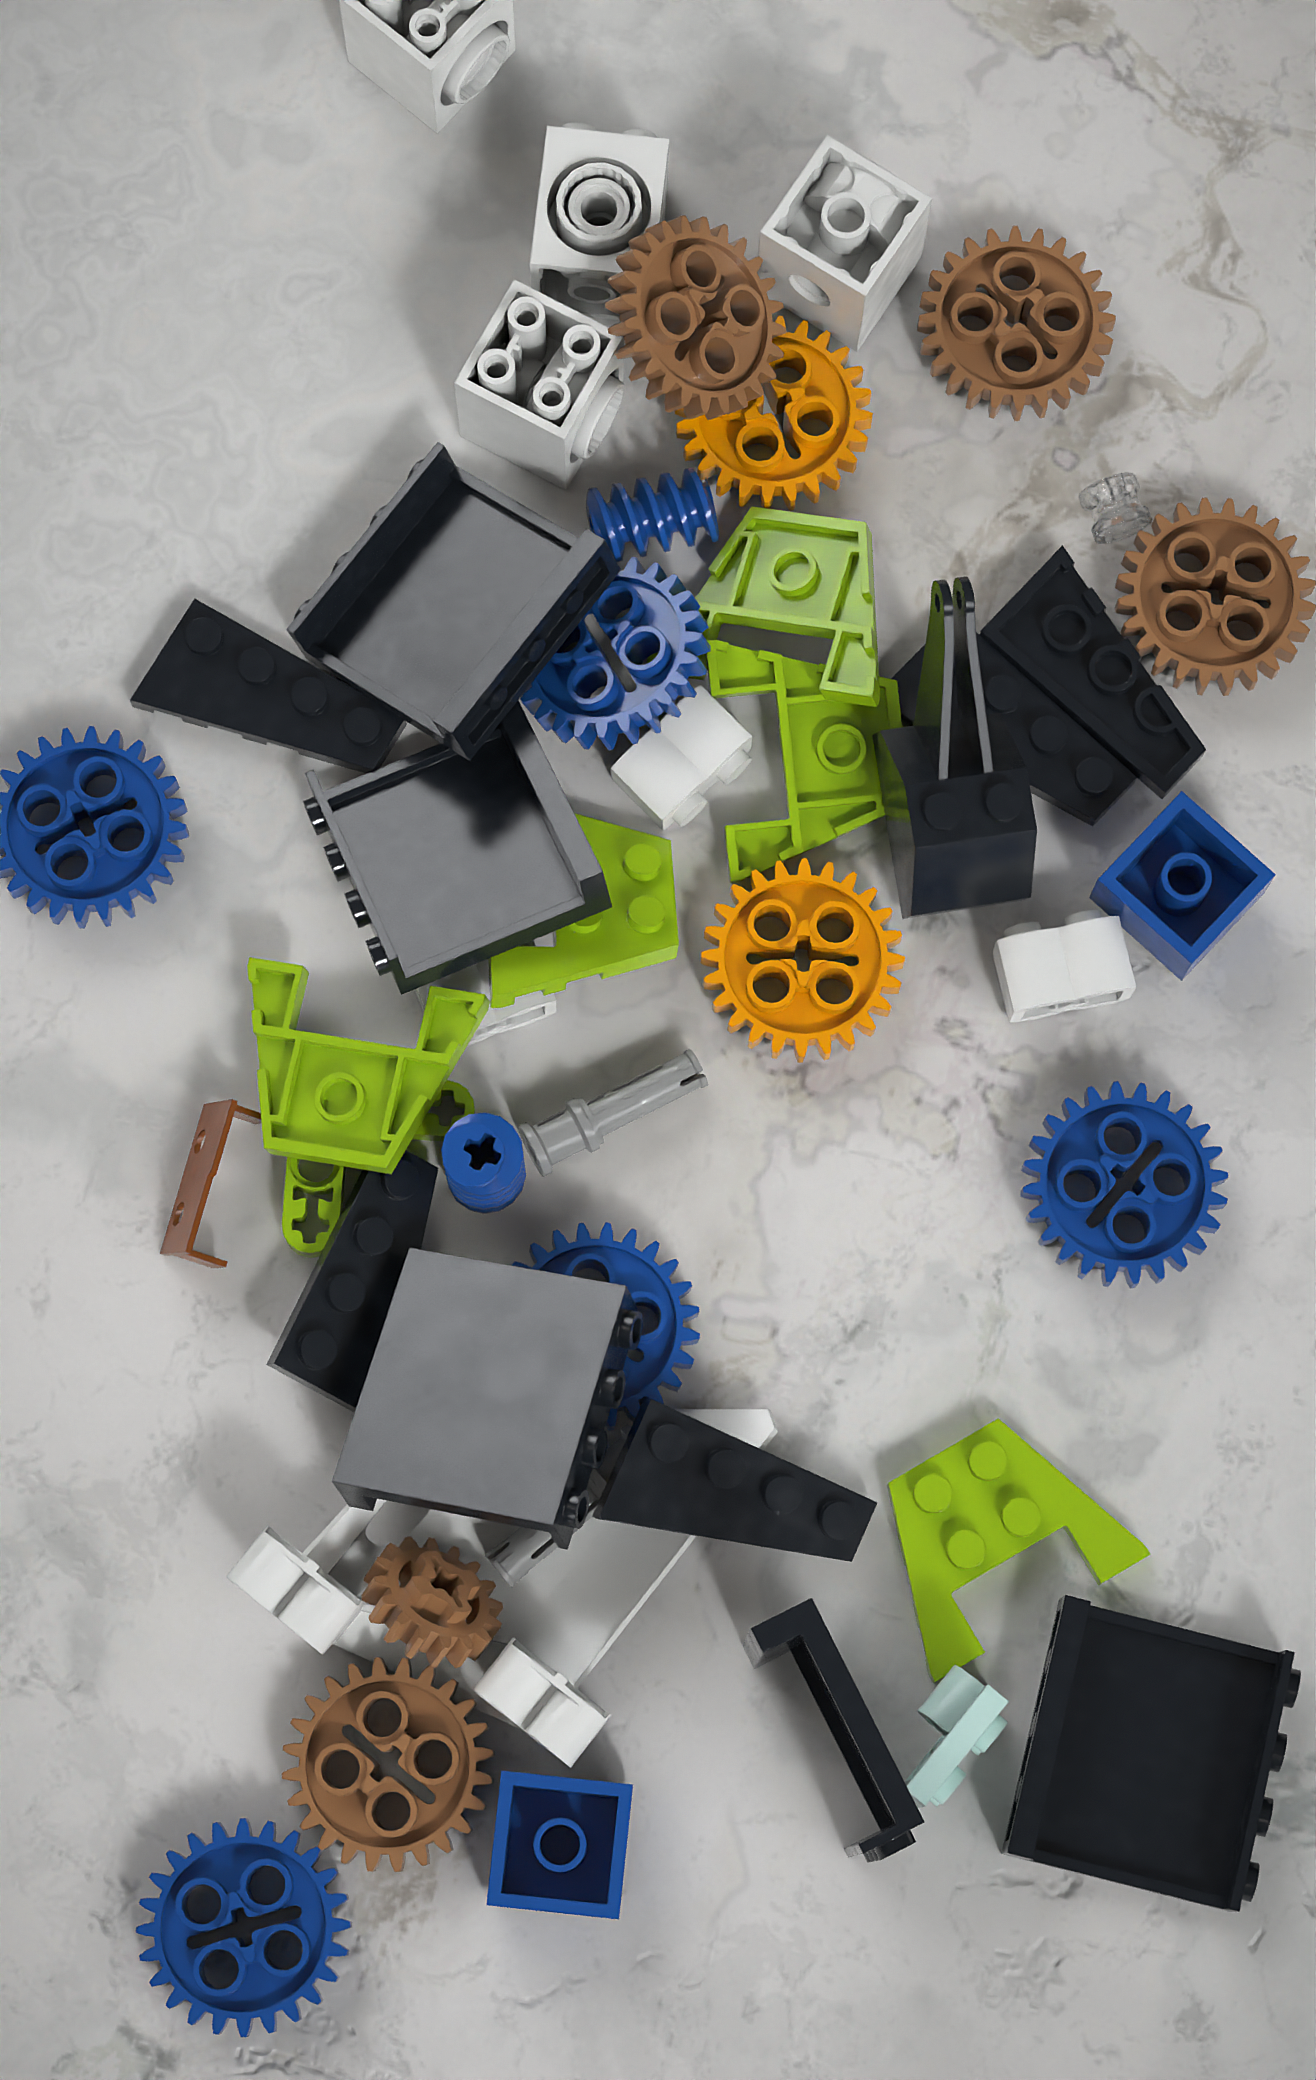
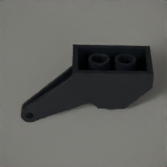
(957, 786)

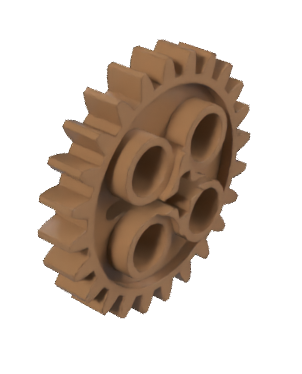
(695, 317)
(977, 356)
(1220, 545)
(351, 1811)

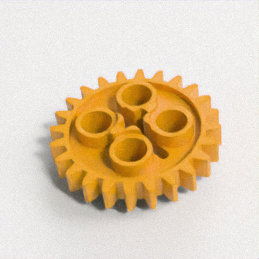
(822, 393)
(802, 905)

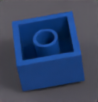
(1181, 885)
(559, 1845)

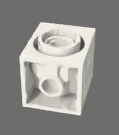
(429, 51)
(590, 203)
(843, 242)
(540, 385)

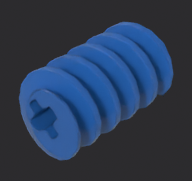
(653, 513)
(472, 1141)

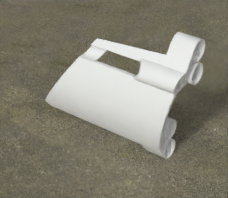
(551, 1620)

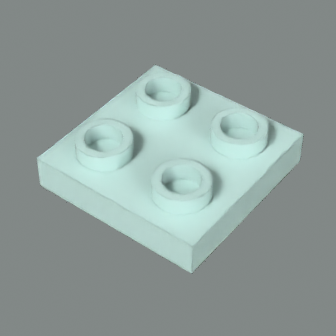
(968, 1721)

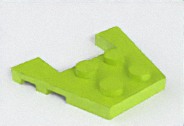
(804, 580)
(824, 752)
(624, 938)
(348, 1096)
(977, 1511)

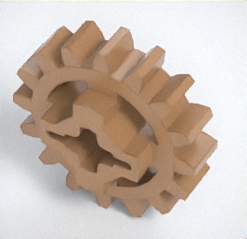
(432, 1602)

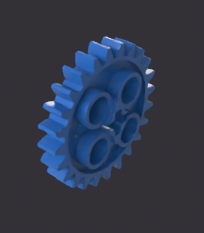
(659, 621)
(111, 874)
(1167, 1220)
(650, 1288)
(260, 1985)

